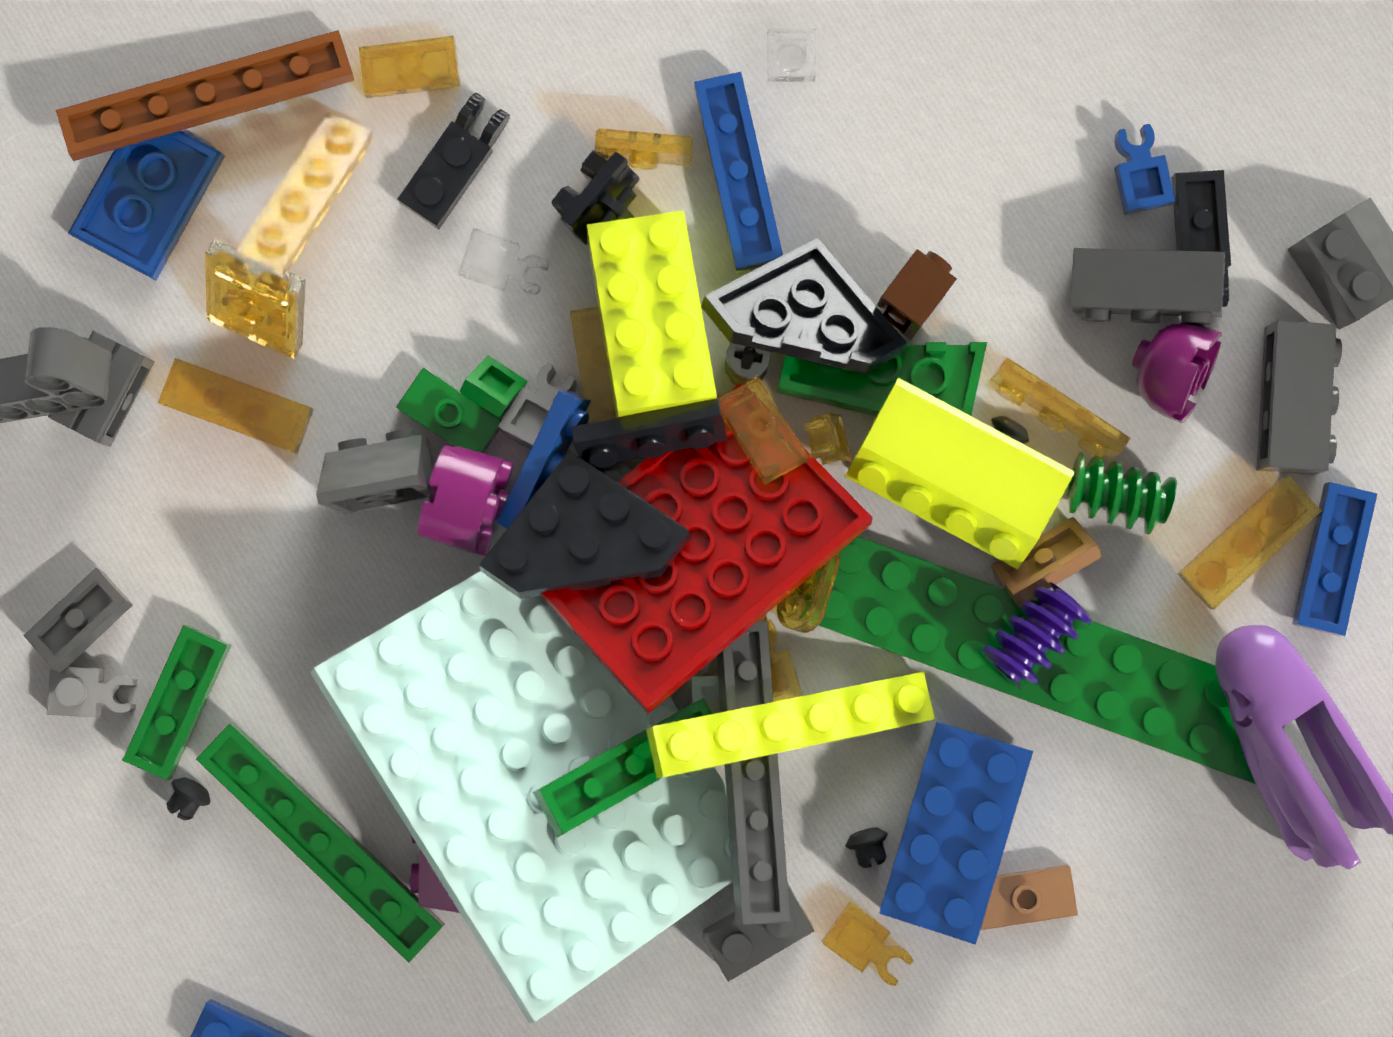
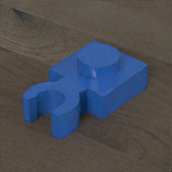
(1143, 179)

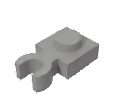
(530, 409)
(83, 691)

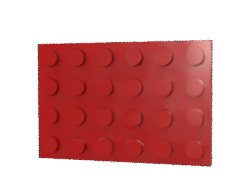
(741, 560)

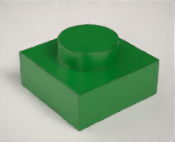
(493, 386)

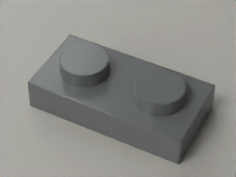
(78, 620)

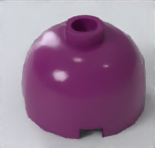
(1176, 367)

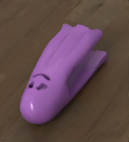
(1266, 690)

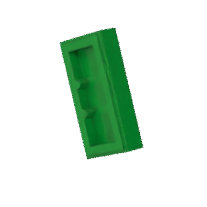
(449, 413)

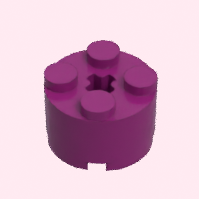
(465, 499)

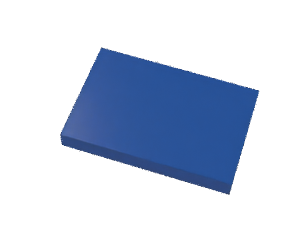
(146, 200)

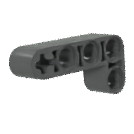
(54, 377)

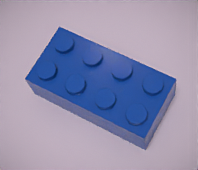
(956, 832)

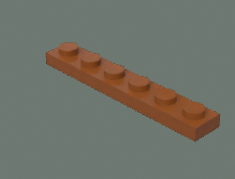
(204, 95)

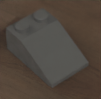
(376, 473)

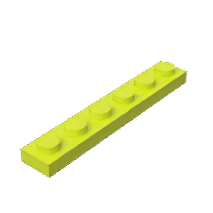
(789, 724)

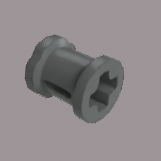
(733, 364)

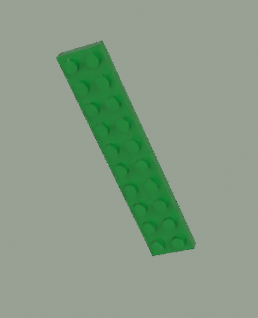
(1099, 680)

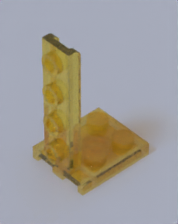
(252, 284)

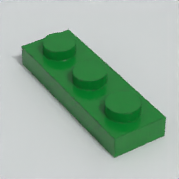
(176, 702)

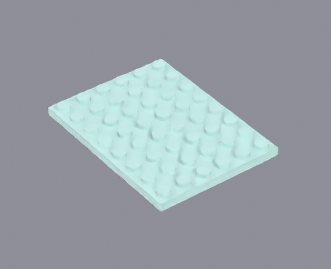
(460, 726)

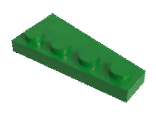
(936, 368)

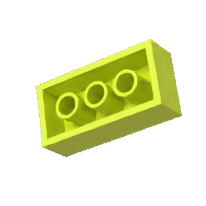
(650, 313)

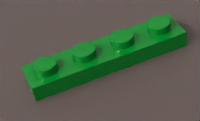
(605, 778)

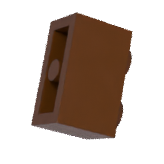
(916, 292)

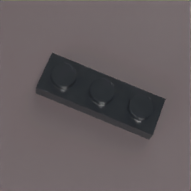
(650, 433)

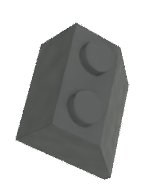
(1349, 263)

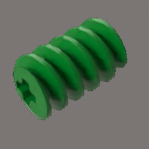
(1121, 493)

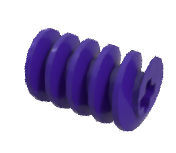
(1035, 635)

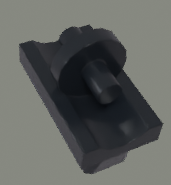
(602, 199)

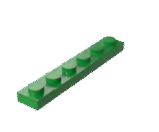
(320, 841)

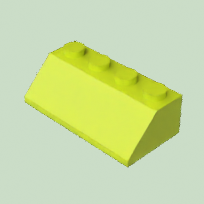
(959, 474)

